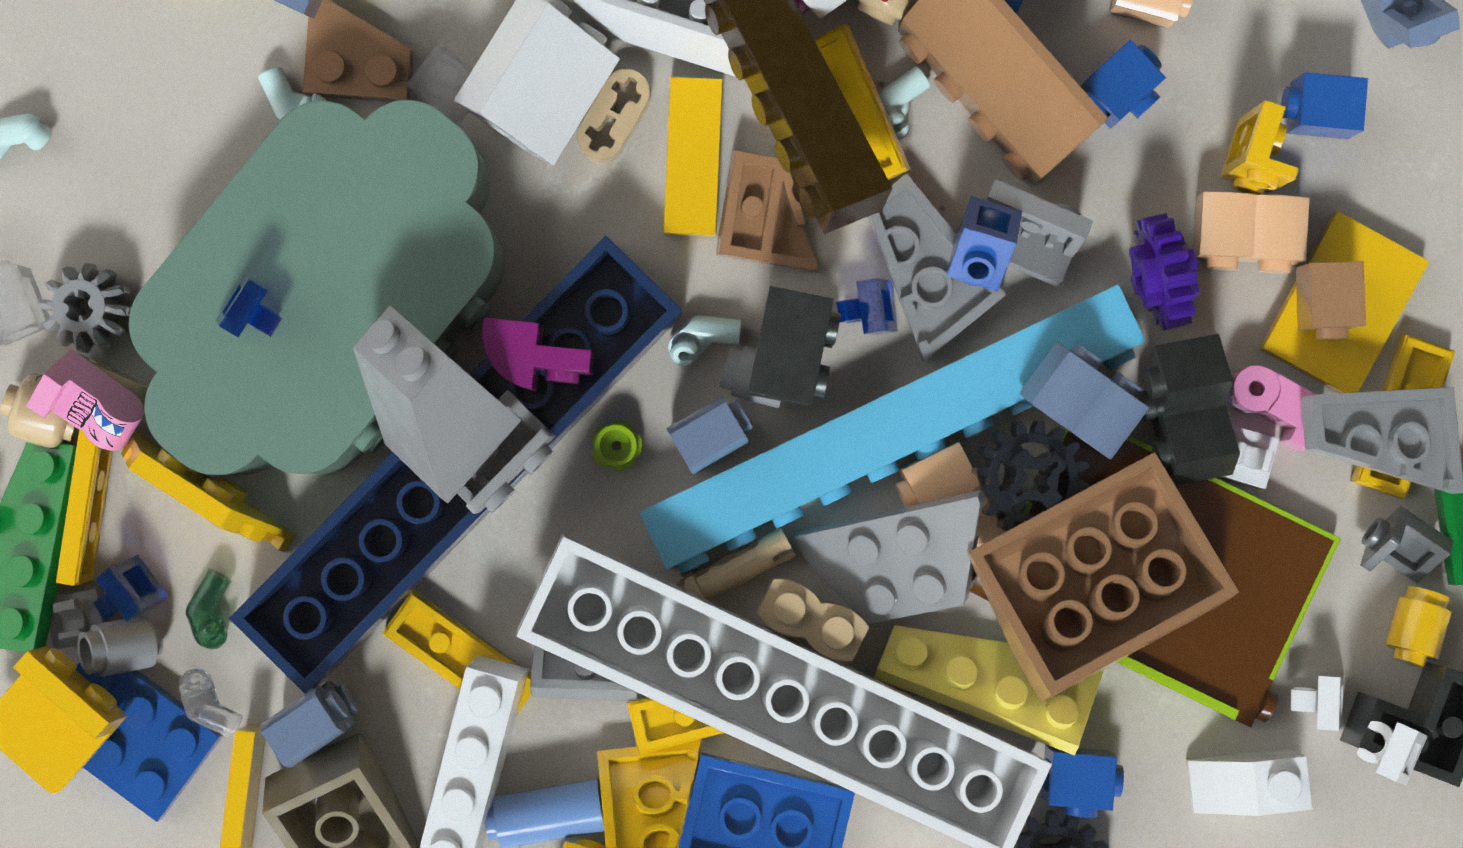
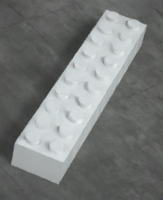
(782, 697)

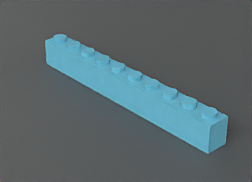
(880, 433)

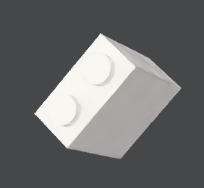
(538, 77)

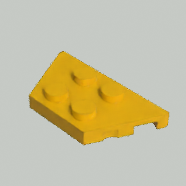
(214, 500)

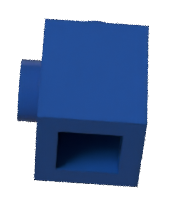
(1125, 83)
(1325, 105)
(984, 243)
(1082, 781)

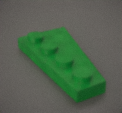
(31, 544)

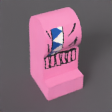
(1272, 397)
(88, 401)

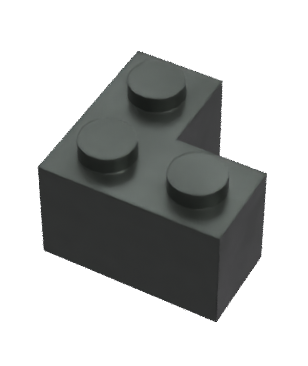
(792, 346)
(1188, 409)
(1433, 710)

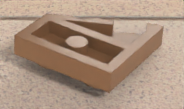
(354, 58)
(762, 216)

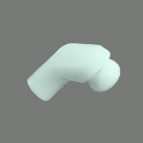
(281, 94)
(898, 95)
(21, 129)
(699, 334)

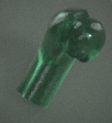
(205, 613)

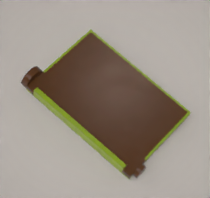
(1275, 563)

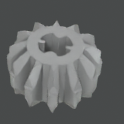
(69, 316)

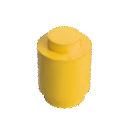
(1419, 626)

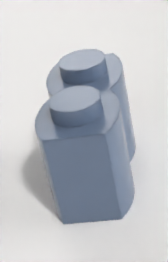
(1084, 399)
(710, 433)
(310, 722)

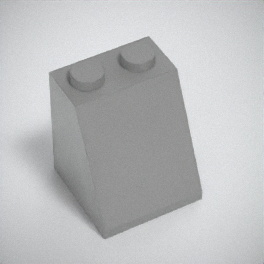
(429, 405)

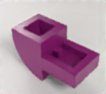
(518, 354)

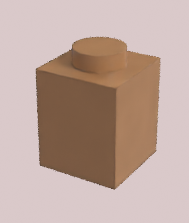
(1330, 298)

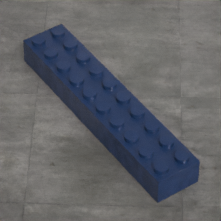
(397, 527)

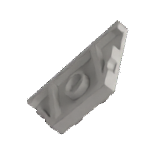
(898, 558)

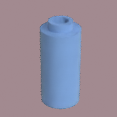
(546, 814)

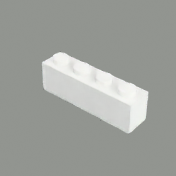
(662, 26)
(474, 754)

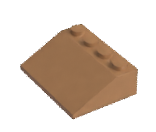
(1003, 80)
(1100, 576)

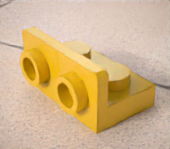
(1248, 156)

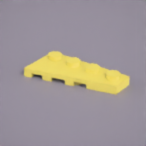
(985, 683)

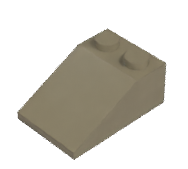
(336, 801)

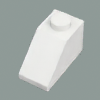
(1250, 783)

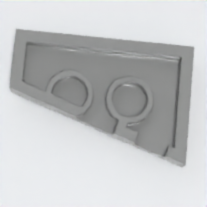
(917, 255)
(1389, 432)

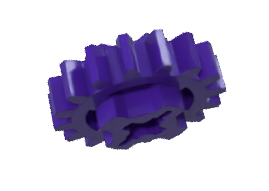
(1164, 271)

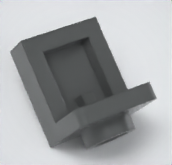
(1405, 544)

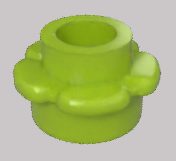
(616, 431)

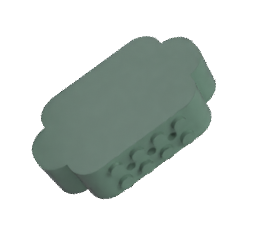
(337, 230)

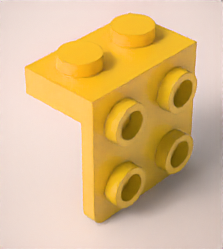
(54, 718)

